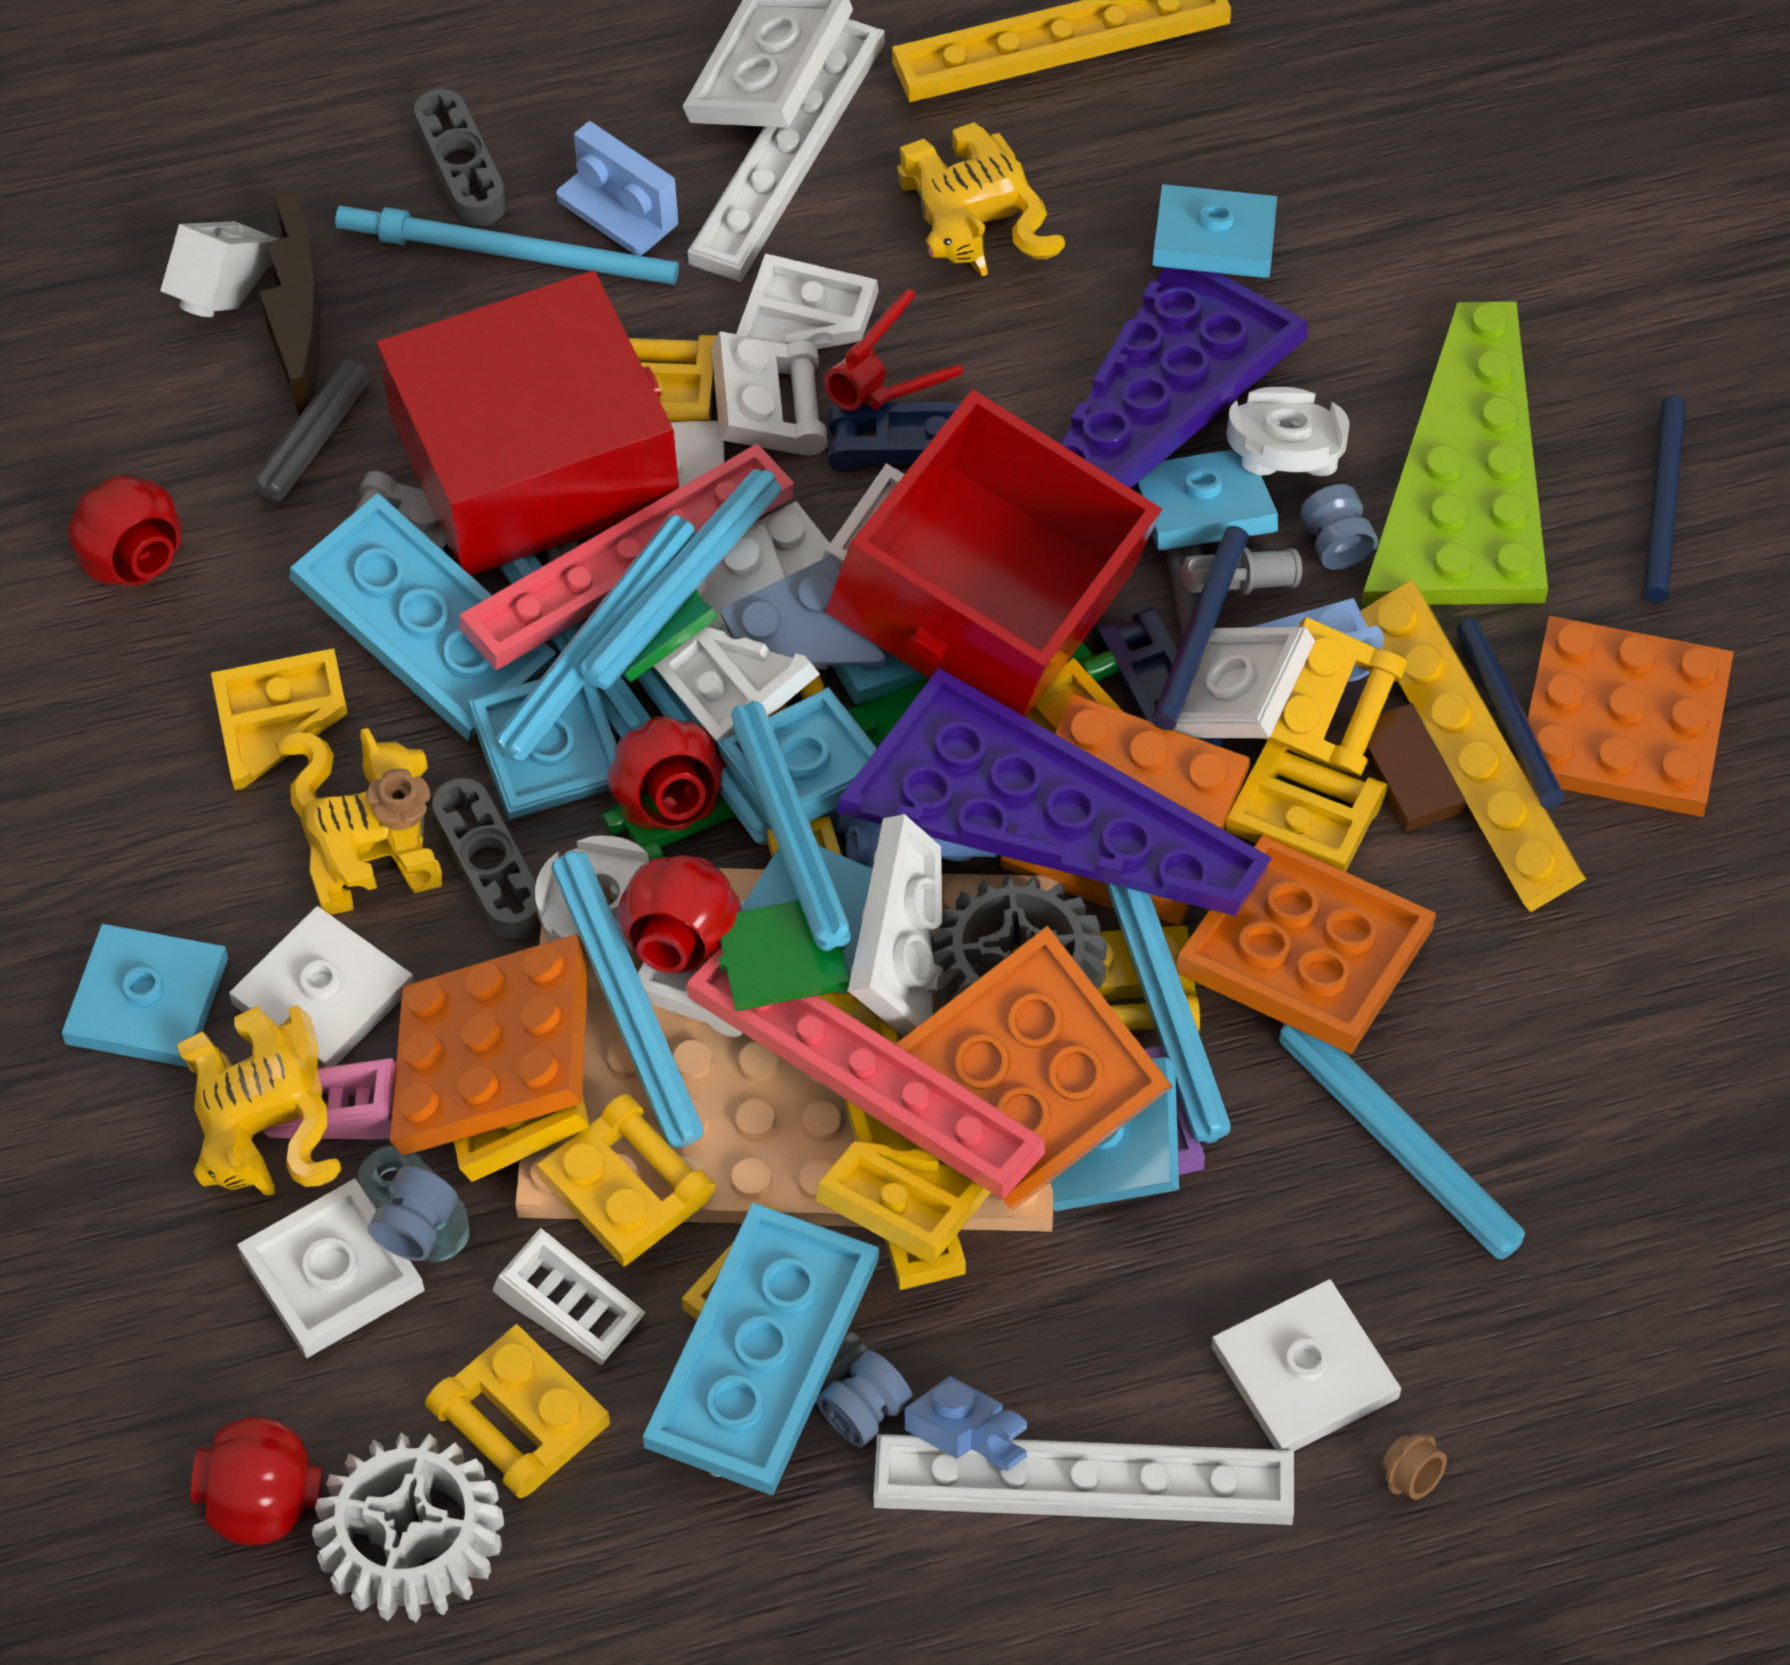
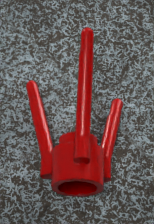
(862, 374)

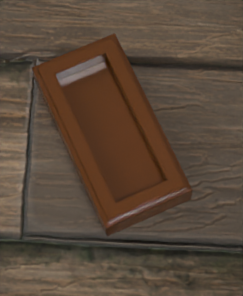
(1413, 768)

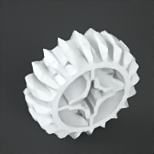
(360, 1509)

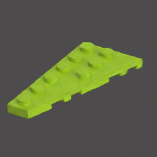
(1468, 490)

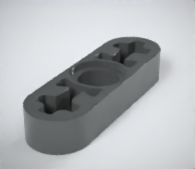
(458, 177)
(488, 832)

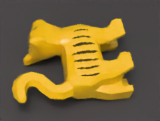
(974, 192)
(343, 828)
(255, 1094)

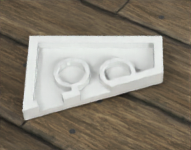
(894, 948)

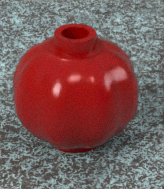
(125, 519)
(663, 763)
(672, 906)
(255, 1481)

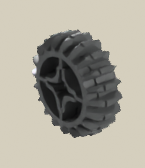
(1017, 916)

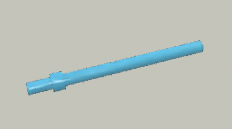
(397, 226)

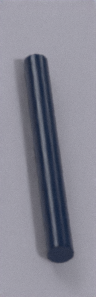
(1665, 499)
(1200, 628)
(1510, 714)

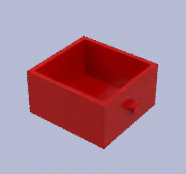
(529, 422)
(992, 556)

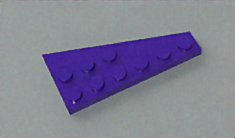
(1177, 368)
(1021, 792)

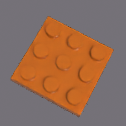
(1629, 714)
(1169, 762)
(1309, 947)
(490, 1045)
(1044, 1053)

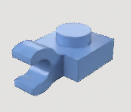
(965, 1419)

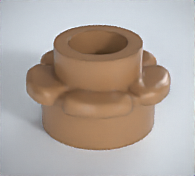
(398, 813)
(1414, 1465)

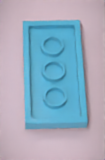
(405, 606)
(761, 1348)

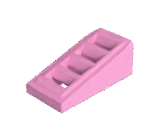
(372, 1112)

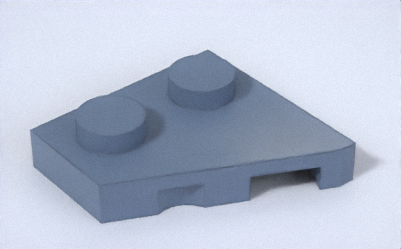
(793, 620)

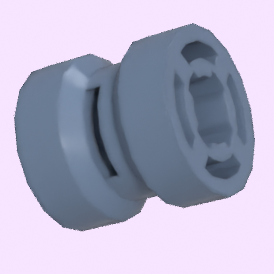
(1341, 532)
(413, 1212)
(864, 1398)

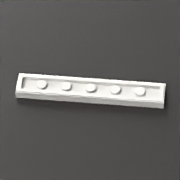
(782, 159)
(1091, 1481)

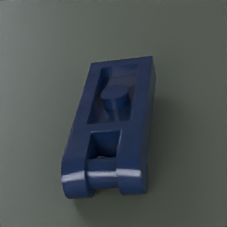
(900, 429)
(1146, 669)

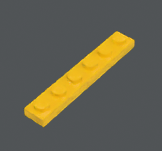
(1046, 41)
(1474, 749)

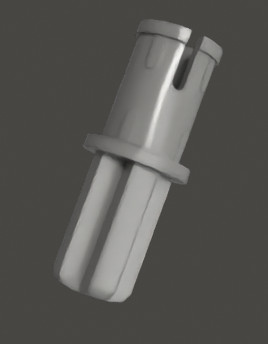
(1253, 571)

